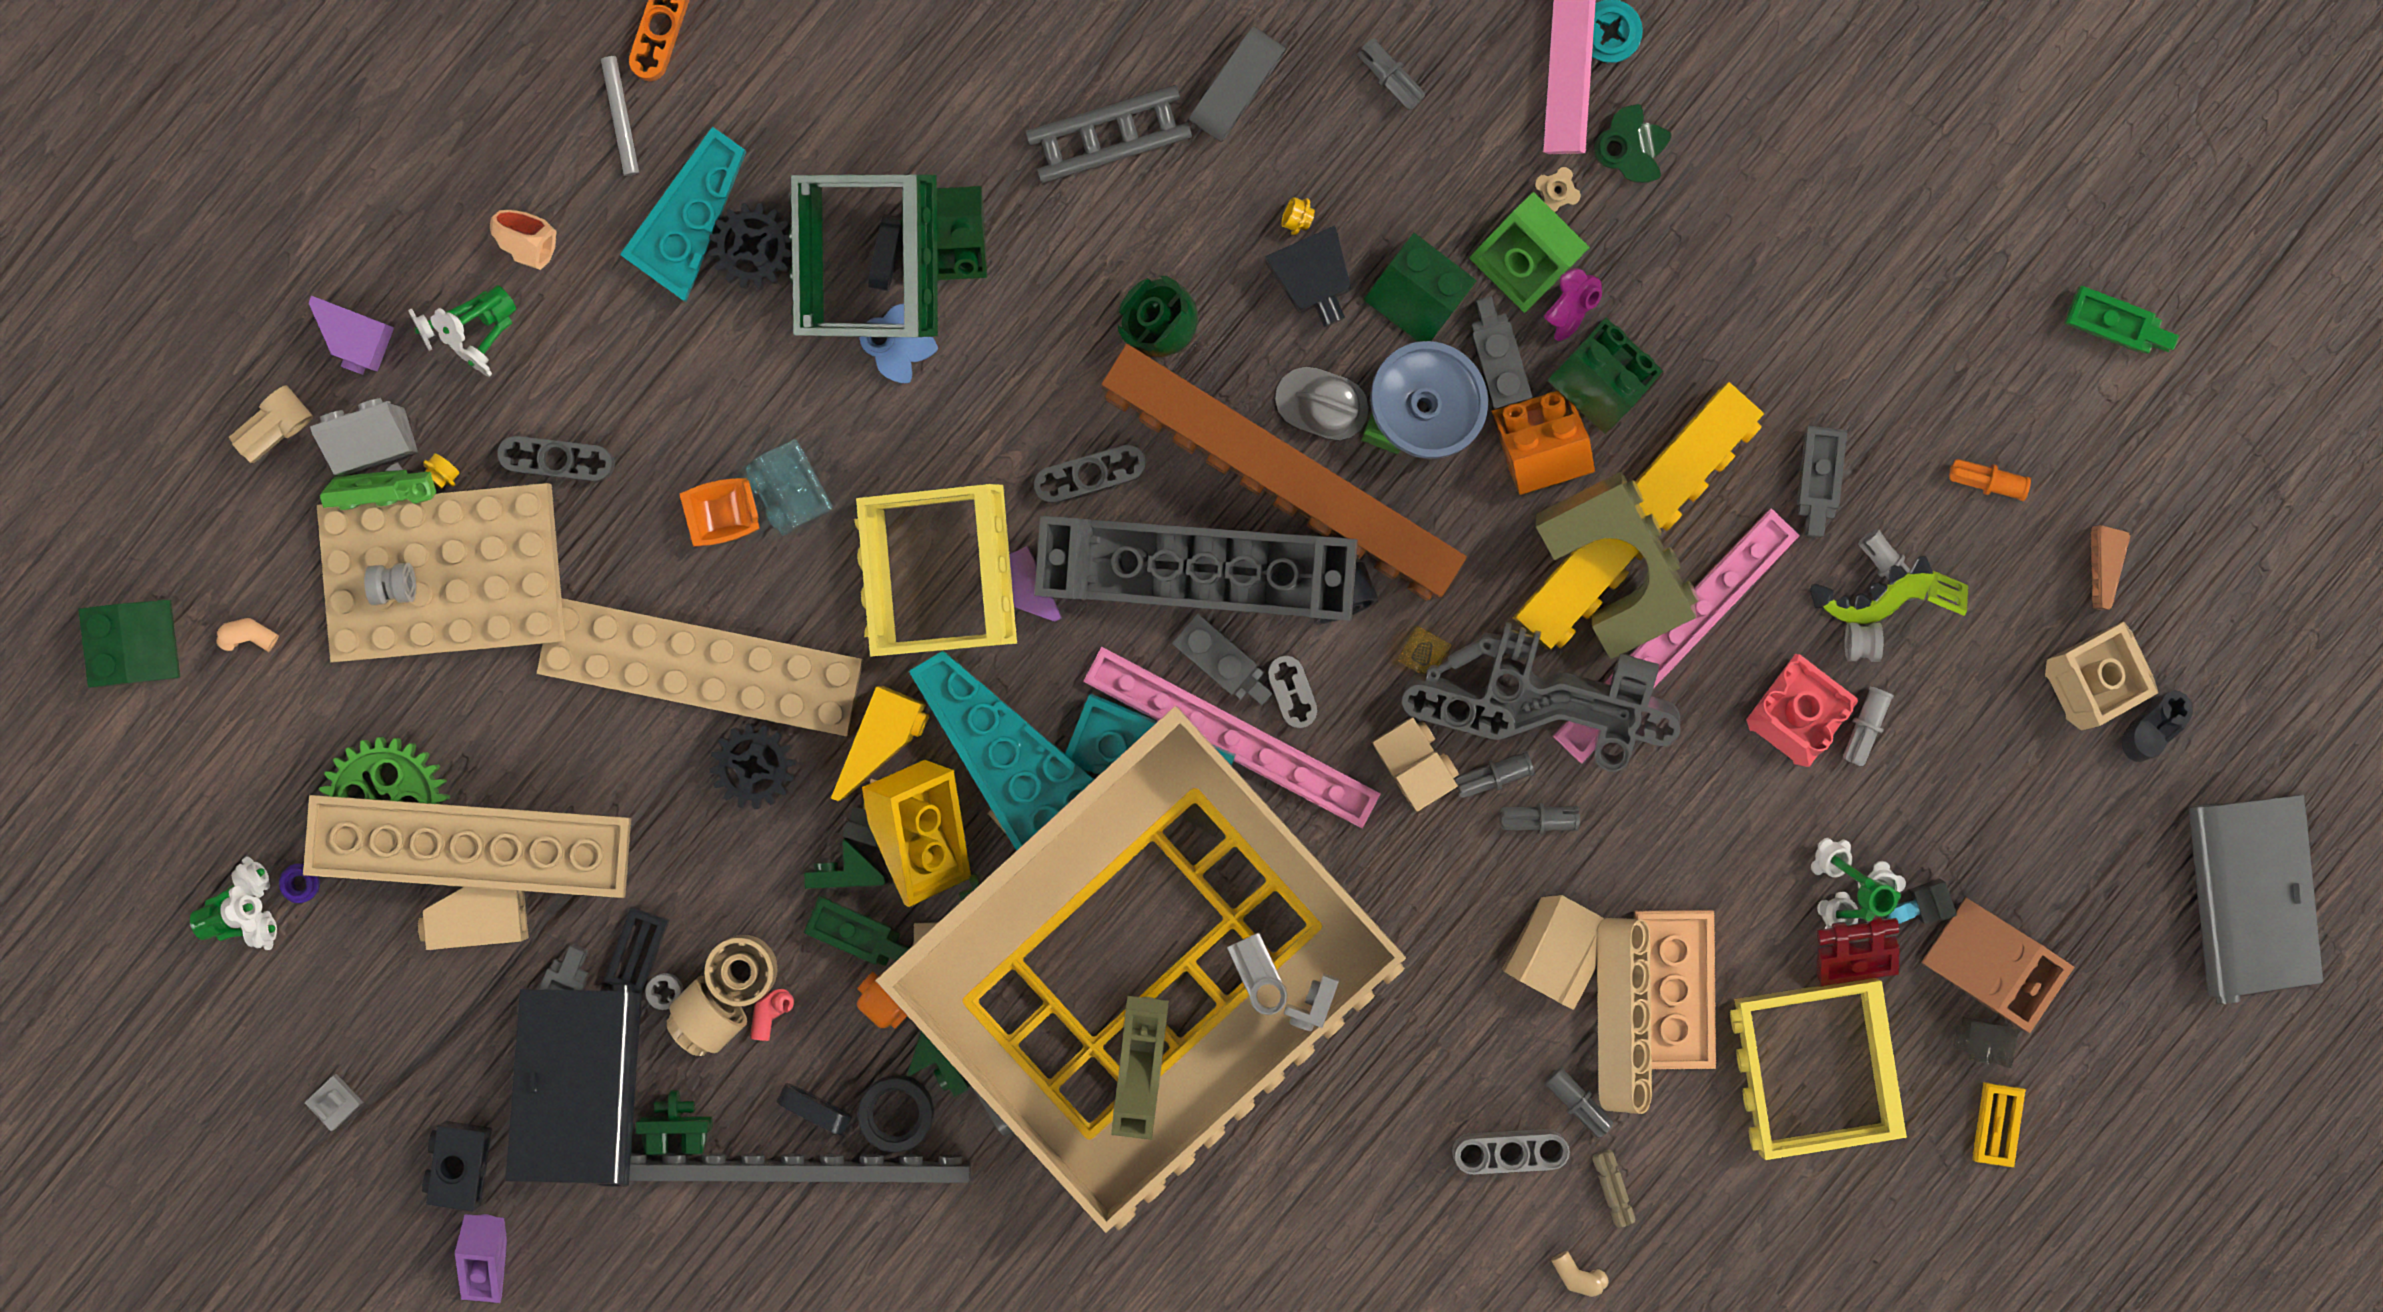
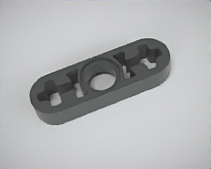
(1115, 457)
(526, 465)

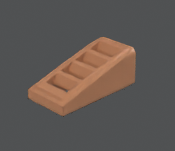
(2107, 560)

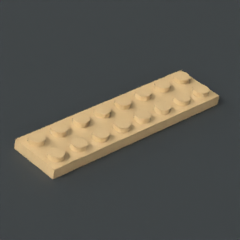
(704, 667)
(467, 846)

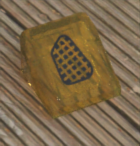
(1423, 650)

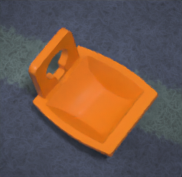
(720, 511)

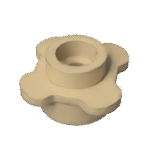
(1562, 178)

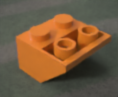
(1543, 441)

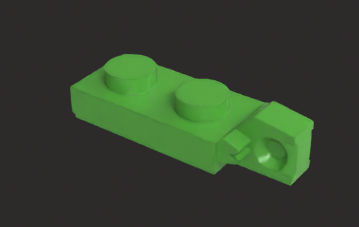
(378, 488)

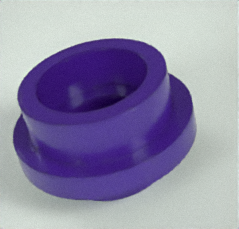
(288, 889)

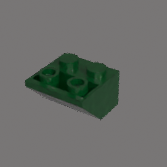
(960, 233)
(1605, 375)

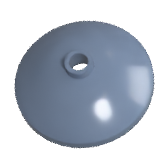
(1443, 381)

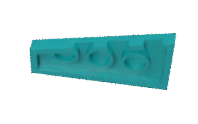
(678, 229)
(1107, 732)

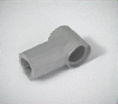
(1256, 970)

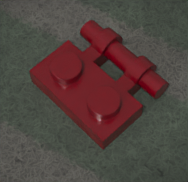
(1858, 960)

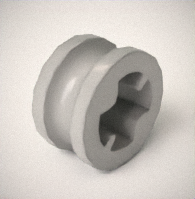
(655, 999)

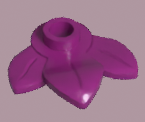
(1578, 297)

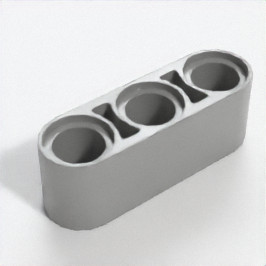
(1529, 1156)

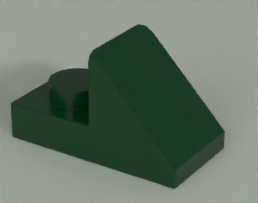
(857, 871)
(946, 1074)

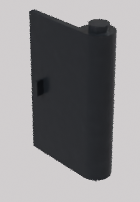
(574, 1086)

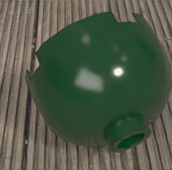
(1158, 317)

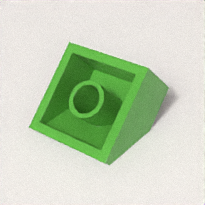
(1529, 252)

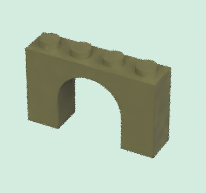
(1614, 512)

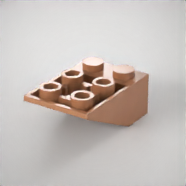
(1997, 965)

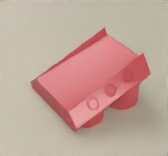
(1801, 711)

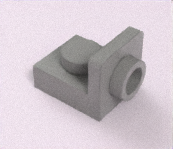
(1320, 997)

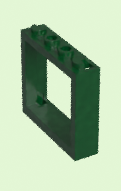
(918, 256)

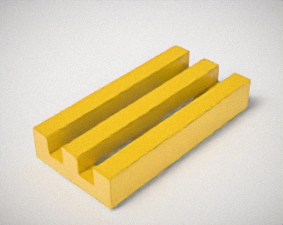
(1983, 1124)

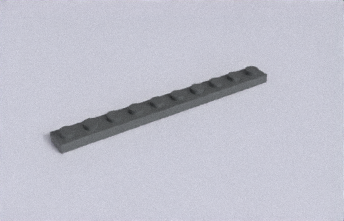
(795, 1169)

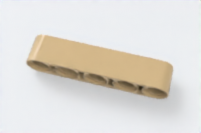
(1624, 1015)

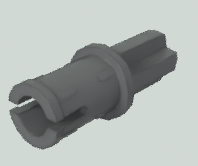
(1391, 74)
(1494, 775)
(1540, 818)
(1579, 1102)

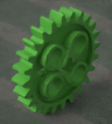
(413, 775)

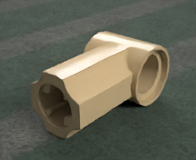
(279, 417)

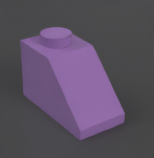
(351, 336)
(1023, 586)
(481, 1258)

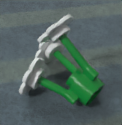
(489, 306)

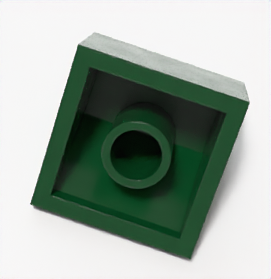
(1420, 289)
(129, 643)

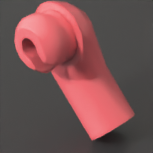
(767, 1009)

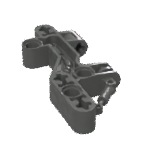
(1537, 700)

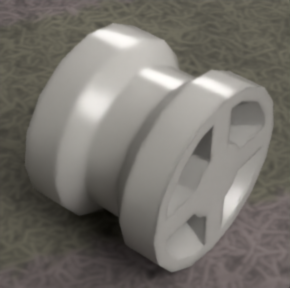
(1864, 642)

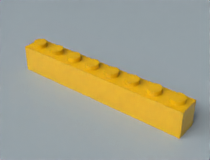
(1665, 486)

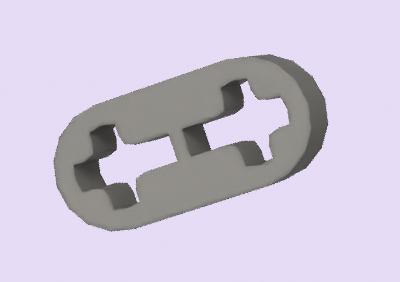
(1301, 688)

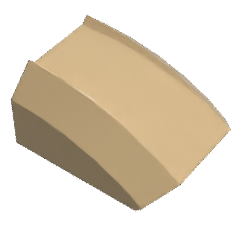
(2101, 677)
(1556, 950)

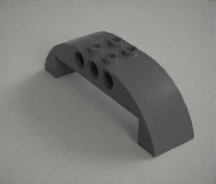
(1196, 567)

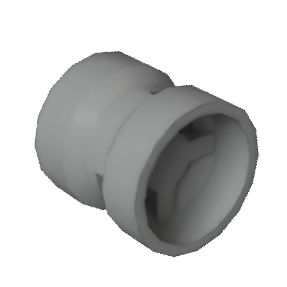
(390, 583)

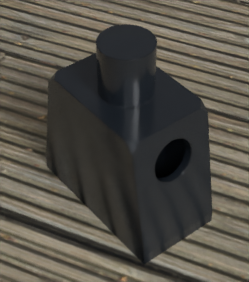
(1313, 274)

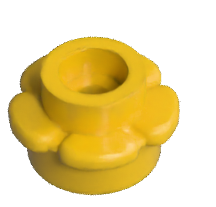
(1297, 215)
(441, 470)

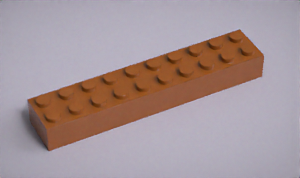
(1282, 472)

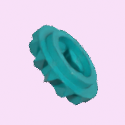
(1629, 29)

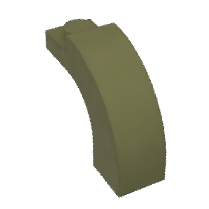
(1140, 1067)

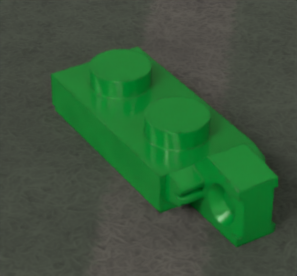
(2118, 322)

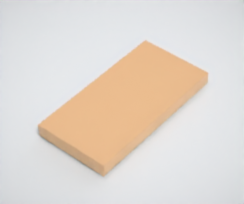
(1682, 988)

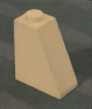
(474, 918)

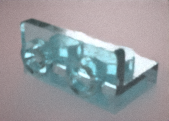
(788, 487)

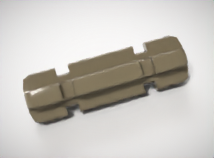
(1613, 1188)

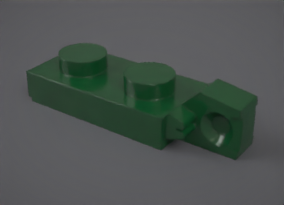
(854, 932)

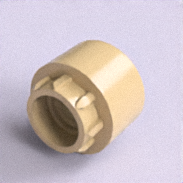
(725, 985)
(702, 1021)

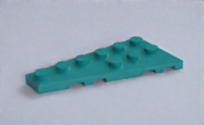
(1009, 760)

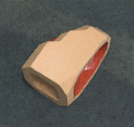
(524, 236)

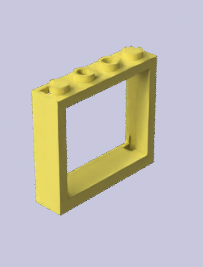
(994, 567)
(1882, 1059)

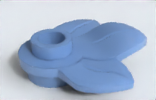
(897, 353)

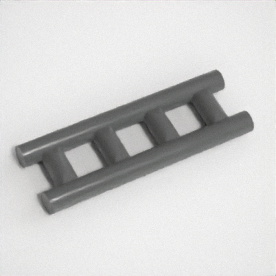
(1131, 142)

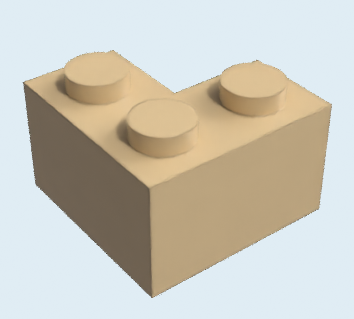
(1414, 764)

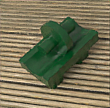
(656, 1129)

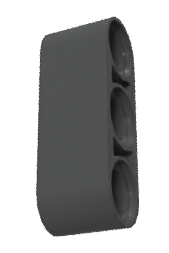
(1237, 84)

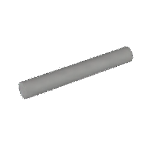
(620, 115)

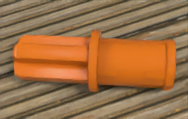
(1990, 479)

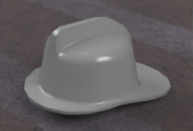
(1322, 403)

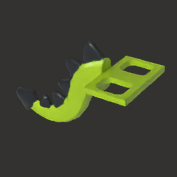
(1891, 596)

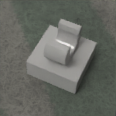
(333, 1102)

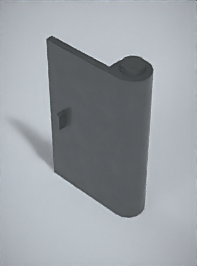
(2255, 896)

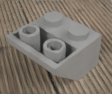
(365, 437)

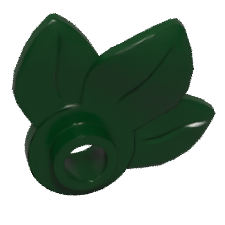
(1637, 143)

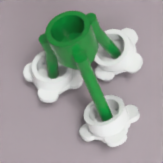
(1876, 893)
(238, 910)

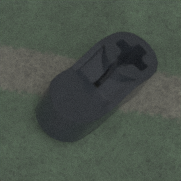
(2145, 740)

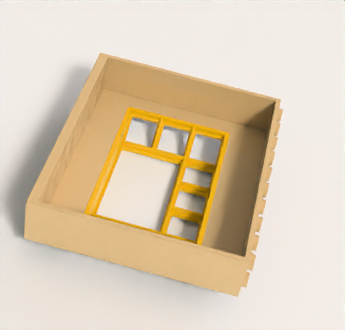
(1221, 1059)

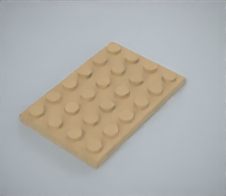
(479, 568)

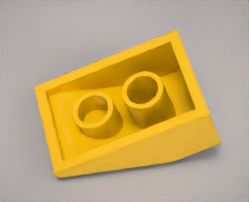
(884, 731)
(919, 829)

